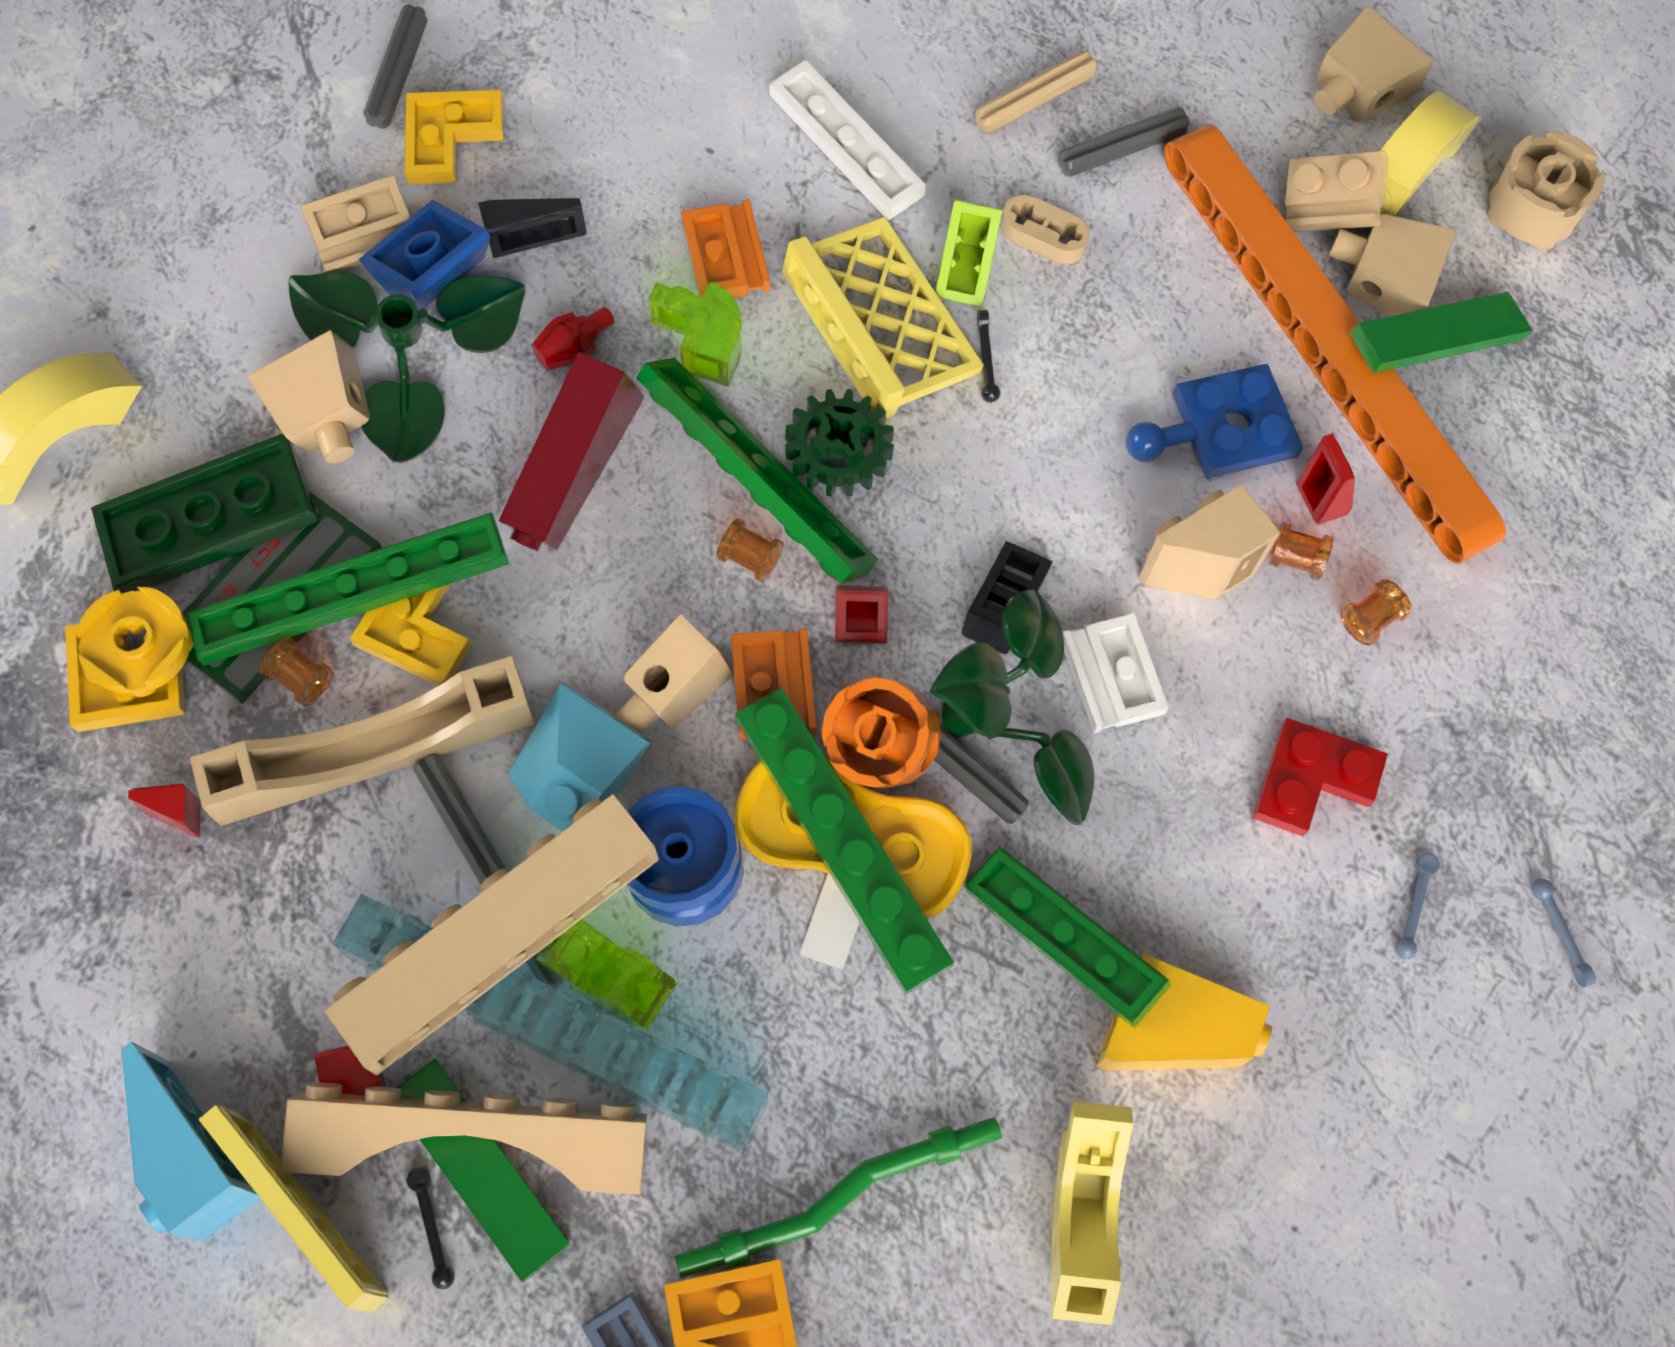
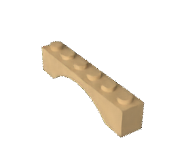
(284, 770)
(590, 1147)

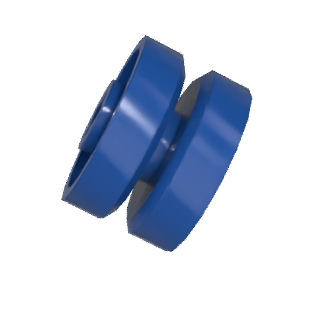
(707, 850)

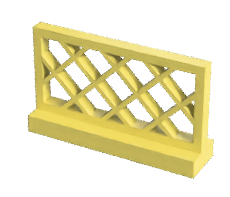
(843, 323)

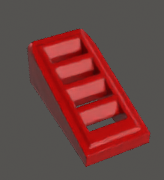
(1327, 482)

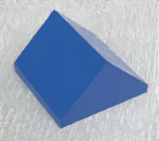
(427, 253)

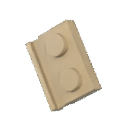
(1336, 191)
(354, 222)

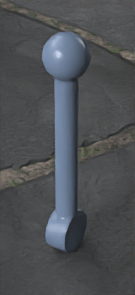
(1426, 866)
(1583, 972)

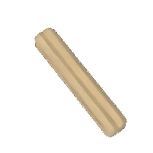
(1035, 92)

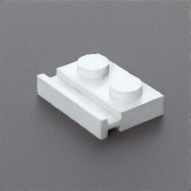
(1114, 673)

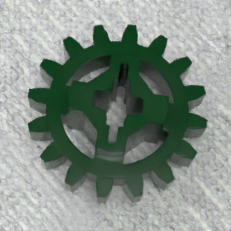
(843, 424)

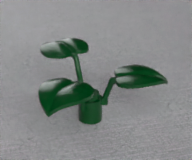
(406, 415)
(979, 701)

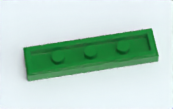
(1440, 332)
(1068, 937)
(491, 1187)

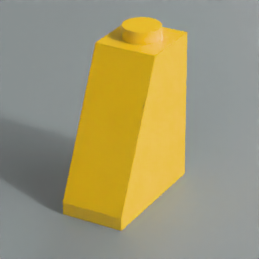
(1189, 1028)

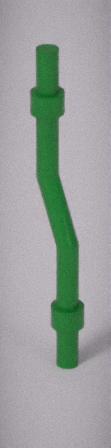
(736, 1247)

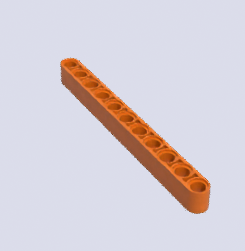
(1319, 326)

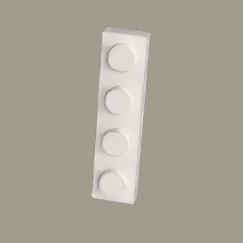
(847, 140)

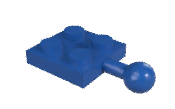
(1218, 444)

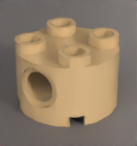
(1545, 189)

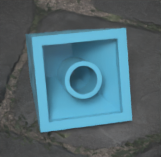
(575, 757)

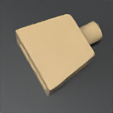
(1370, 69)
(1394, 263)
(316, 395)
(682, 663)

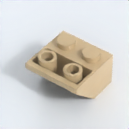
(1211, 547)

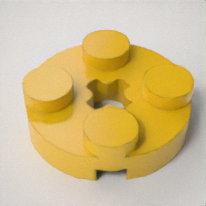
(144, 668)

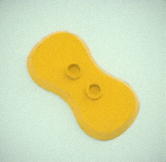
(918, 835)

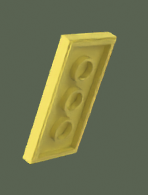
(295, 1210)

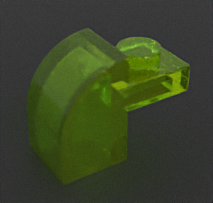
(710, 328)
(608, 974)

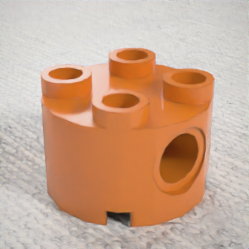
(881, 733)

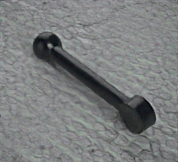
(990, 391)
(419, 1181)

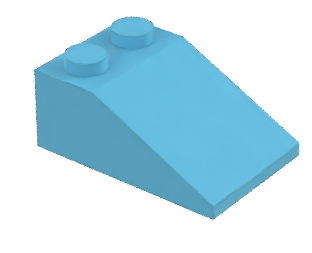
(176, 1162)

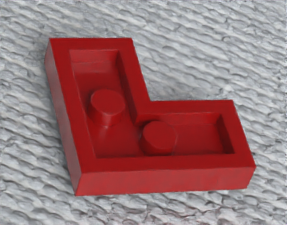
(1314, 761)

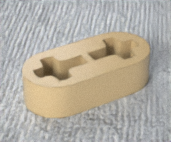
(1044, 229)

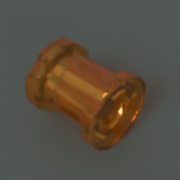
(1317, 547)
(750, 550)
(1376, 612)
(296, 671)

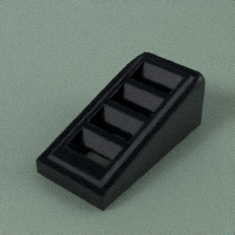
(530, 223)
(984, 618)

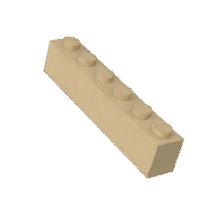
(491, 934)

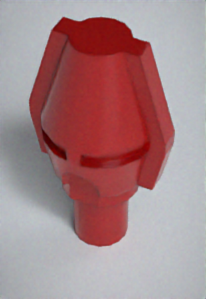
(568, 335)

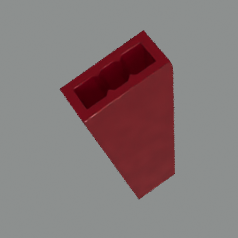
(570, 452)

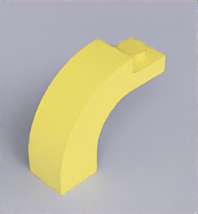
(1421, 143)
(54, 402)
(1086, 1213)

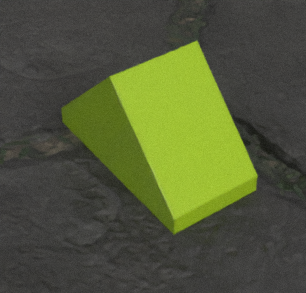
(968, 252)

